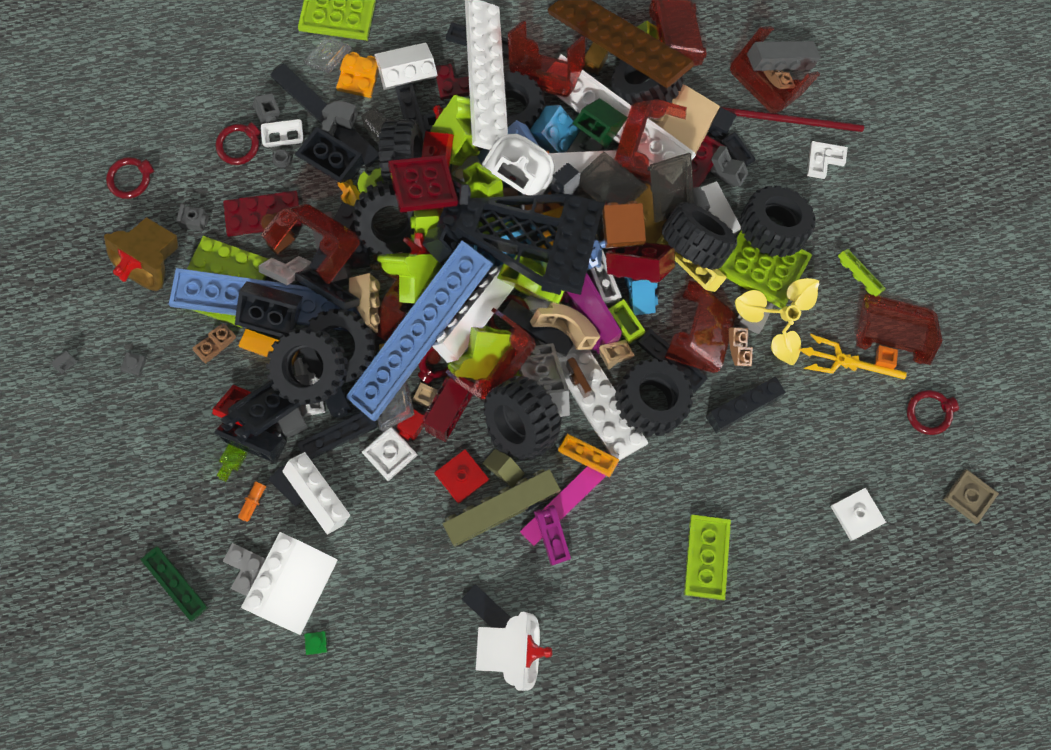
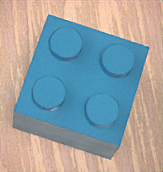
(554, 130)

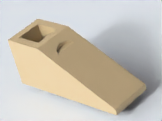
(367, 289)

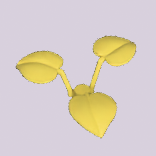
(803, 296)

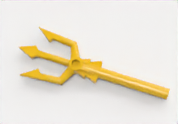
(846, 360)

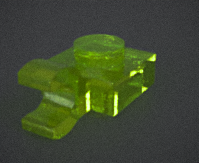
(231, 459)

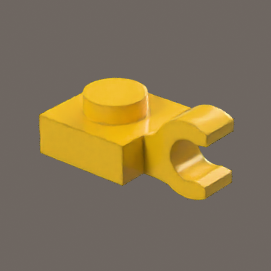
(350, 192)

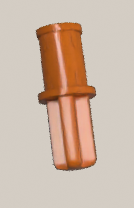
(251, 501)

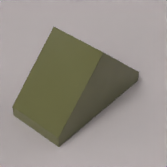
(504, 468)

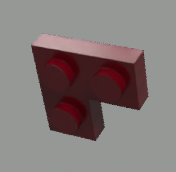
(448, 85)

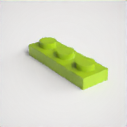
(861, 273)

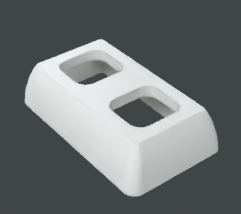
(283, 128)

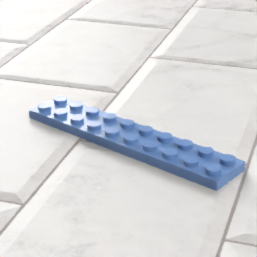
(220, 294)
(419, 330)

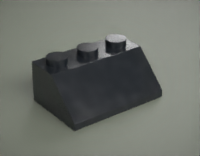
(330, 156)
(267, 309)
(265, 445)

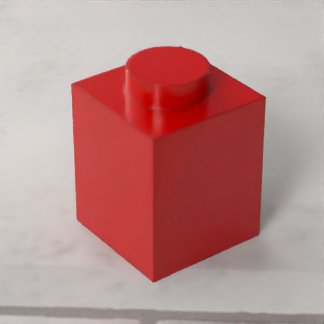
(412, 426)

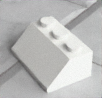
(405, 65)

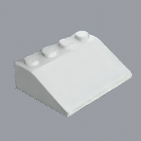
(289, 583)

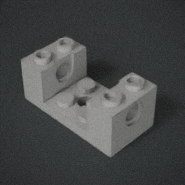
(546, 370)

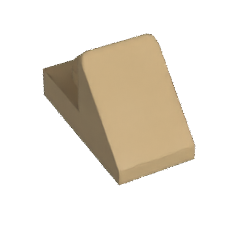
(615, 352)

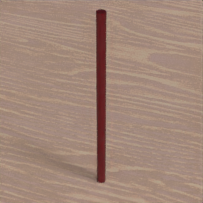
(796, 120)

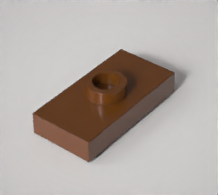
(578, 378)

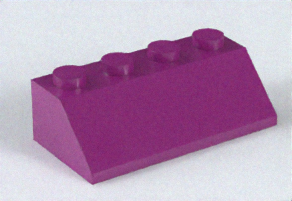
(595, 310)

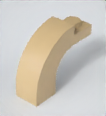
(570, 321)

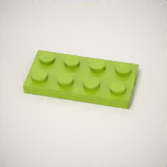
(707, 557)

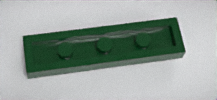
(174, 583)

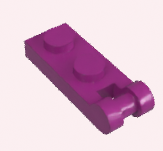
(552, 535)

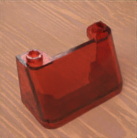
(678, 27)

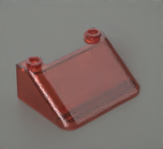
(900, 327)
(709, 333)

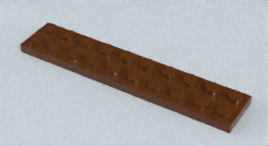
(623, 40)

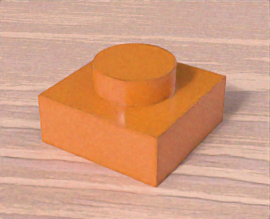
(886, 357)

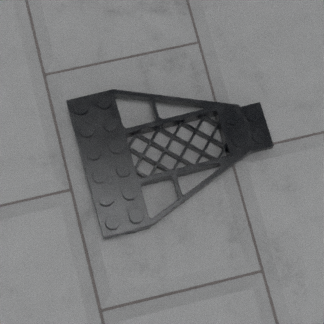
(572, 243)

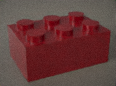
(641, 262)
(447, 409)

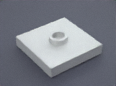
(389, 453)
(858, 514)

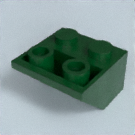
(600, 121)

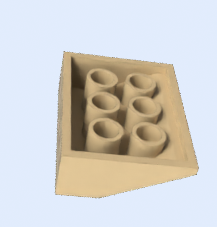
(699, 118)

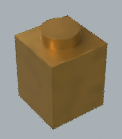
(595, 58)

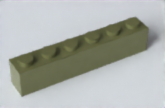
(501, 507)

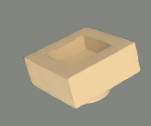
(424, 395)

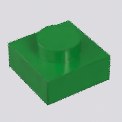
(316, 643)

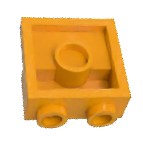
(358, 75)

